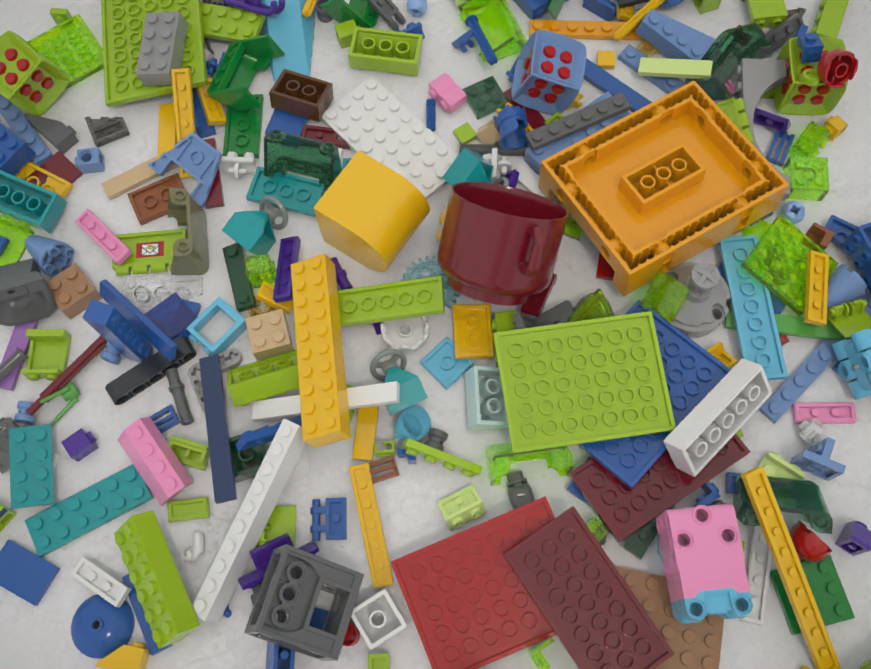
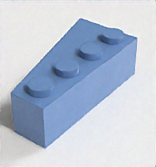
(674, 37)

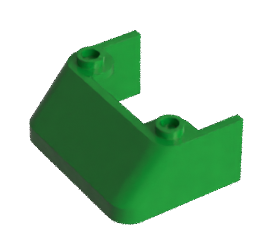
(359, 10)
(238, 69)

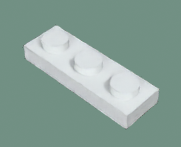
(101, 582)

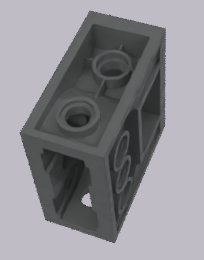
(300, 579)

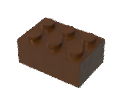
(301, 95)

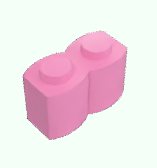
(447, 93)

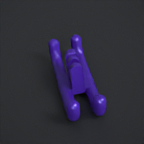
(257, 7)

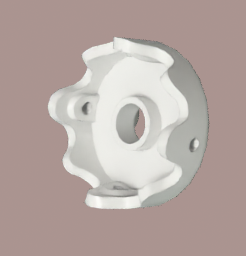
(405, 342)

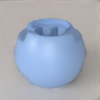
(417, 7)
(797, 208)

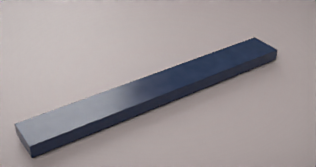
(217, 430)

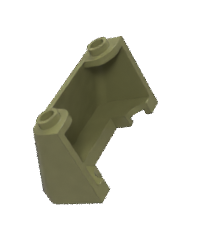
(189, 254)

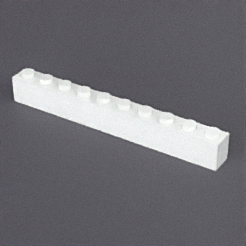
(249, 522)

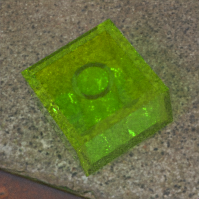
(807, 177)

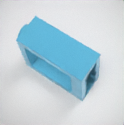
(228, 338)

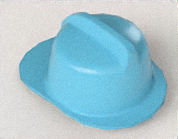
(412, 424)

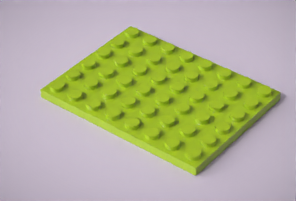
(122, 38)
(583, 382)

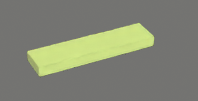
(675, 68)

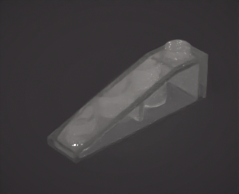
(149, 290)

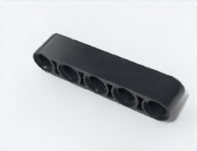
(148, 372)

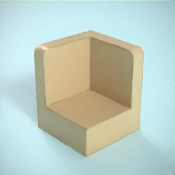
(488, 133)

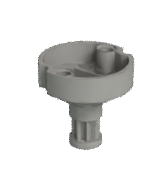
(707, 297)

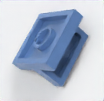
(818, 461)

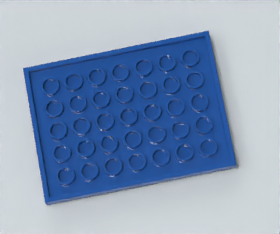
(689, 378)

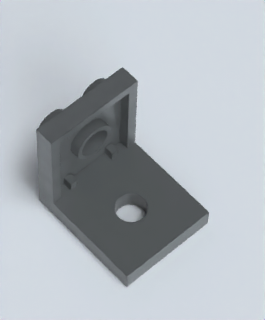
(558, 313)

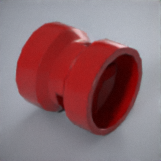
(353, 639)

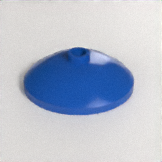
(114, 630)

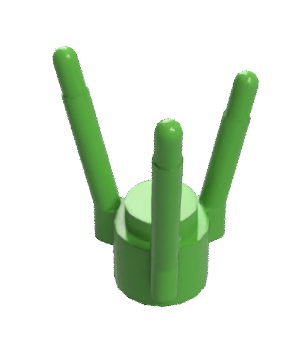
(68, 392)

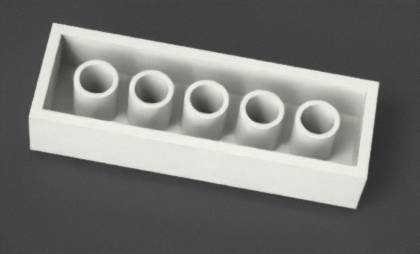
(718, 417)

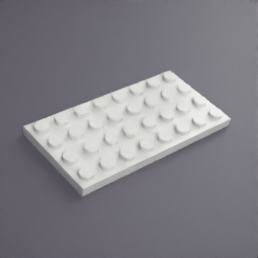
(391, 134)

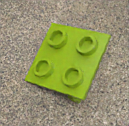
(849, 317)
(280, 522)

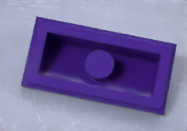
(771, 120)

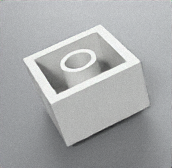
(378, 619)

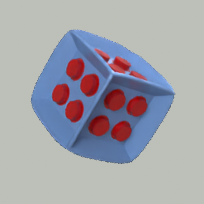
(549, 72)

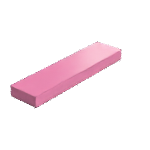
(103, 236)

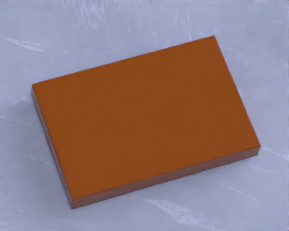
(152, 200)

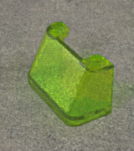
(497, 25)
(501, 456)

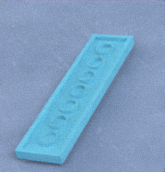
(752, 309)

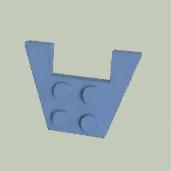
(197, 159)

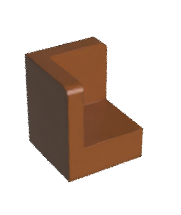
(820, 235)

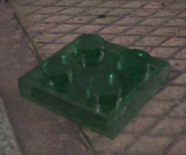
(485, 97)

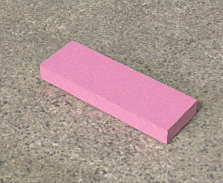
(824, 412)

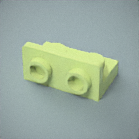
(777, 467)
(461, 507)

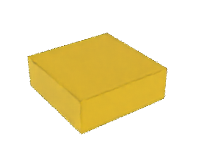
(606, 59)

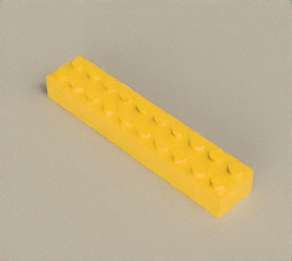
(320, 352)

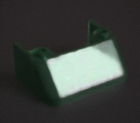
(727, 54)

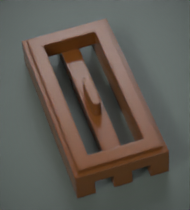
(385, 468)

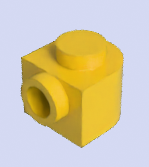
(836, 126)

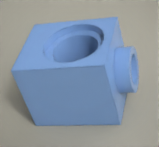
(96, 161)

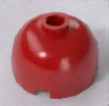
(837, 67)
(807, 543)

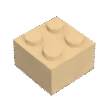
(269, 334)

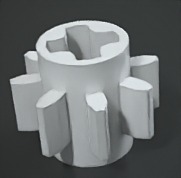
(812, 431)

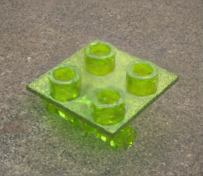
(665, 295)

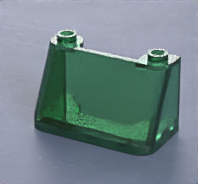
(301, 155)
(792, 497)

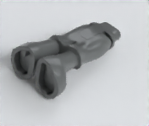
(519, 490)

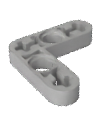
(230, 365)

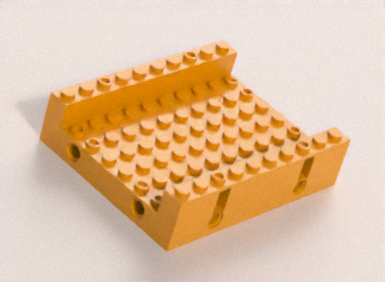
(662, 185)

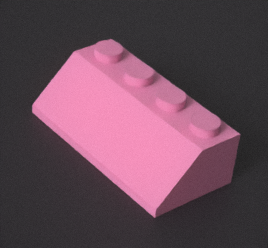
(154, 460)

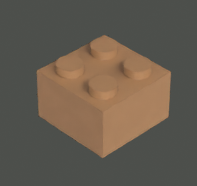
(73, 290)

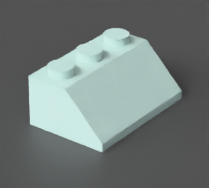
(484, 399)

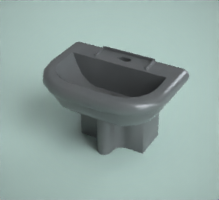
(24, 294)

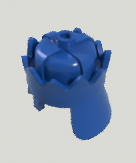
(511, 125)

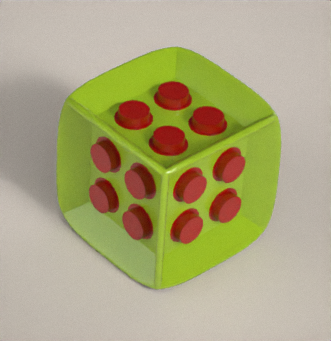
(28, 76)
(797, 98)

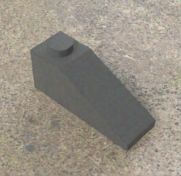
(58, 134)

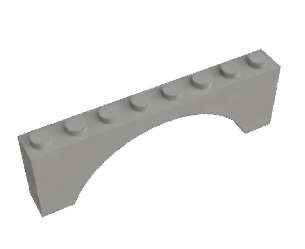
(755, 80)

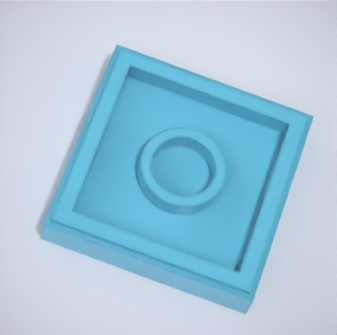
(443, 366)

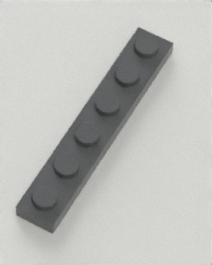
(577, 121)

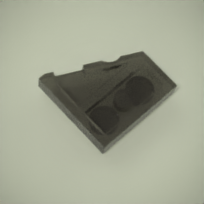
(107, 129)

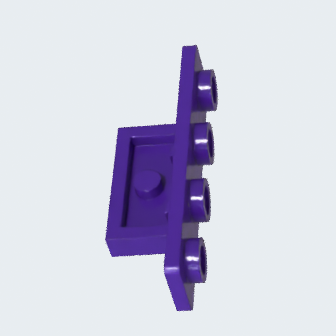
(262, 555)

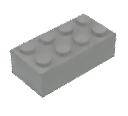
(161, 47)

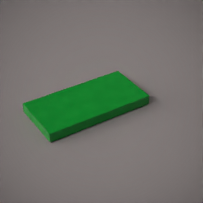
(243, 130)

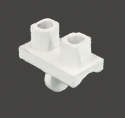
(239, 165)
(500, 167)

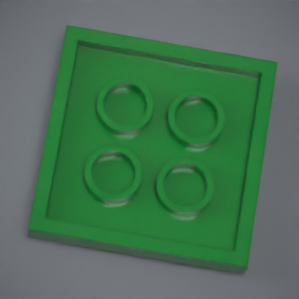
(826, 591)

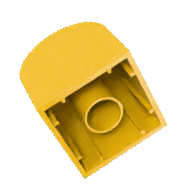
(370, 212)

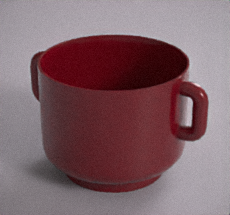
(500, 242)

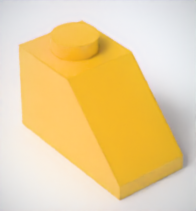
(126, 657)

